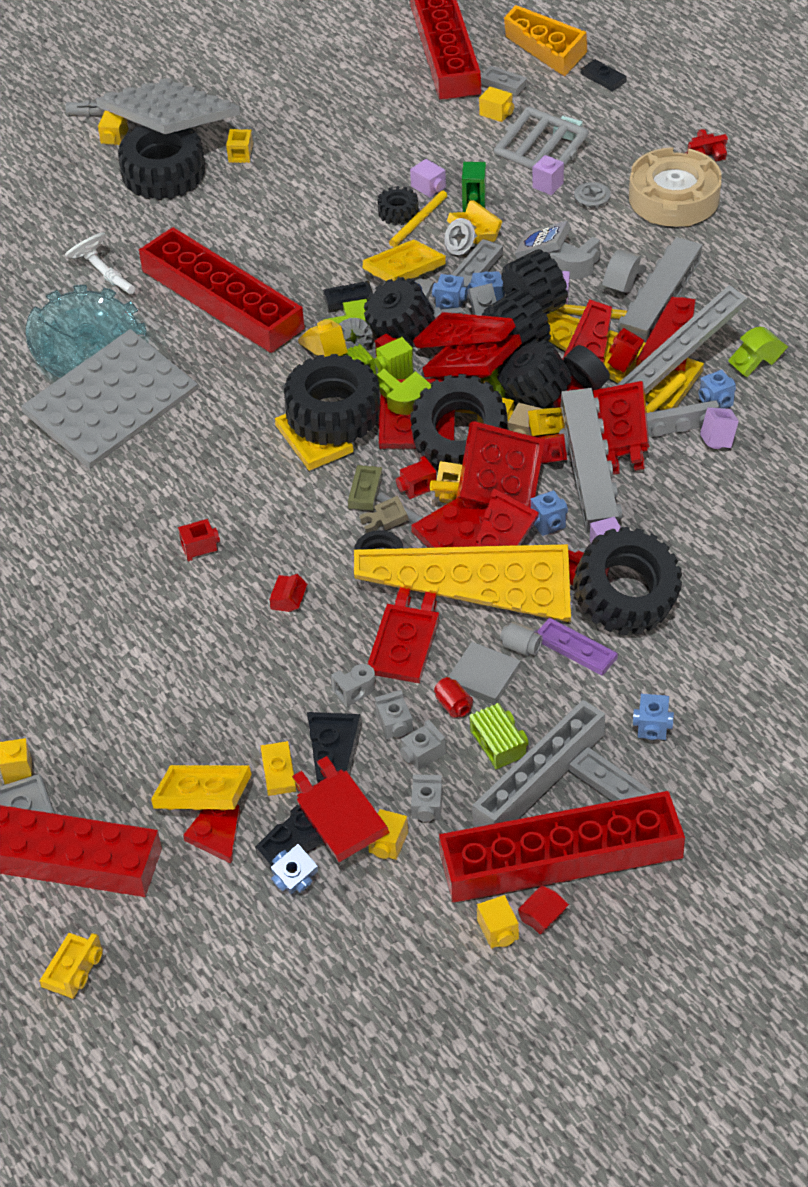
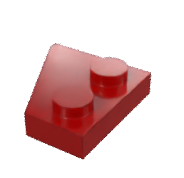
(215, 832)

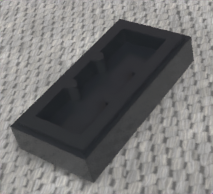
(603, 75)
(352, 292)

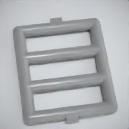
(545, 119)

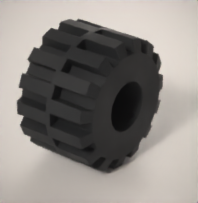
(538, 276)
(399, 310)
(526, 314)
(534, 374)

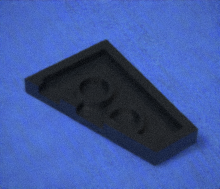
(334, 737)
(286, 836)

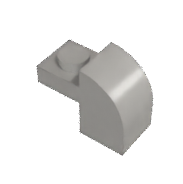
(578, 261)
(623, 270)

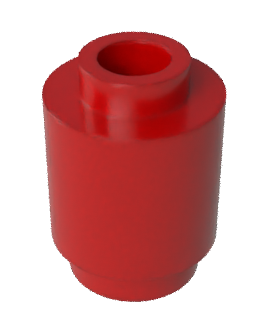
(453, 697)

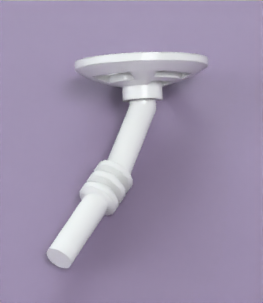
(88, 250)

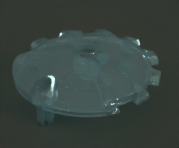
(77, 327)

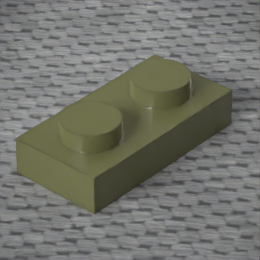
(365, 487)

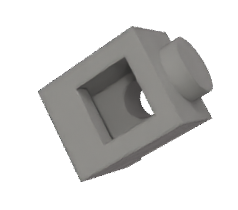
(393, 714)
(423, 745)
(426, 797)

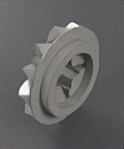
(600, 194)
(456, 229)
(360, 328)

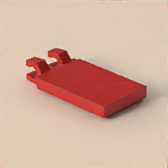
(624, 422)
(405, 638)
(339, 811)

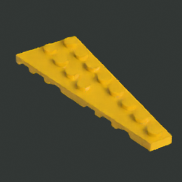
(563, 328)
(503, 577)

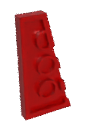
(675, 315)
(463, 329)
(592, 332)
(505, 522)

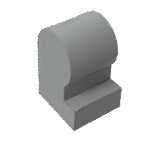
(353, 685)

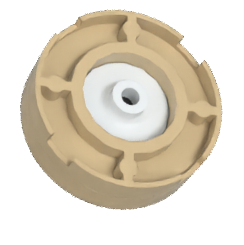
(675, 187)

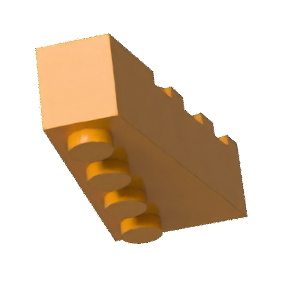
(546, 39)

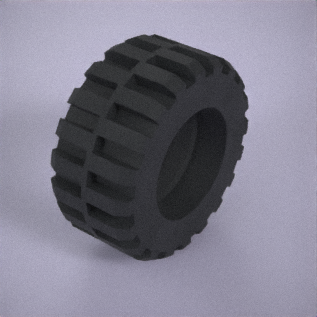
(161, 163)
(446, 397)
(336, 420)
(640, 553)

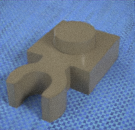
(388, 513)

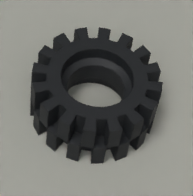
(388, 206)

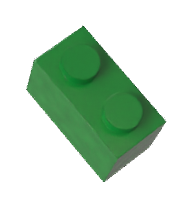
(474, 184)

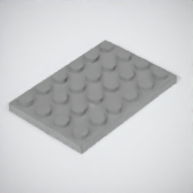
(167, 106)
(109, 398)

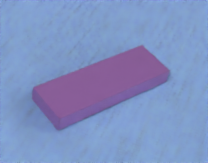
(577, 647)

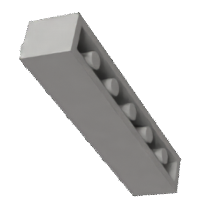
(666, 281)
(589, 456)
(540, 767)

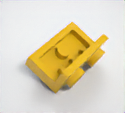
(486, 223)
(72, 964)

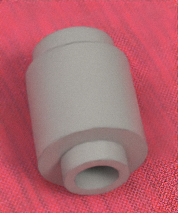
(521, 638)

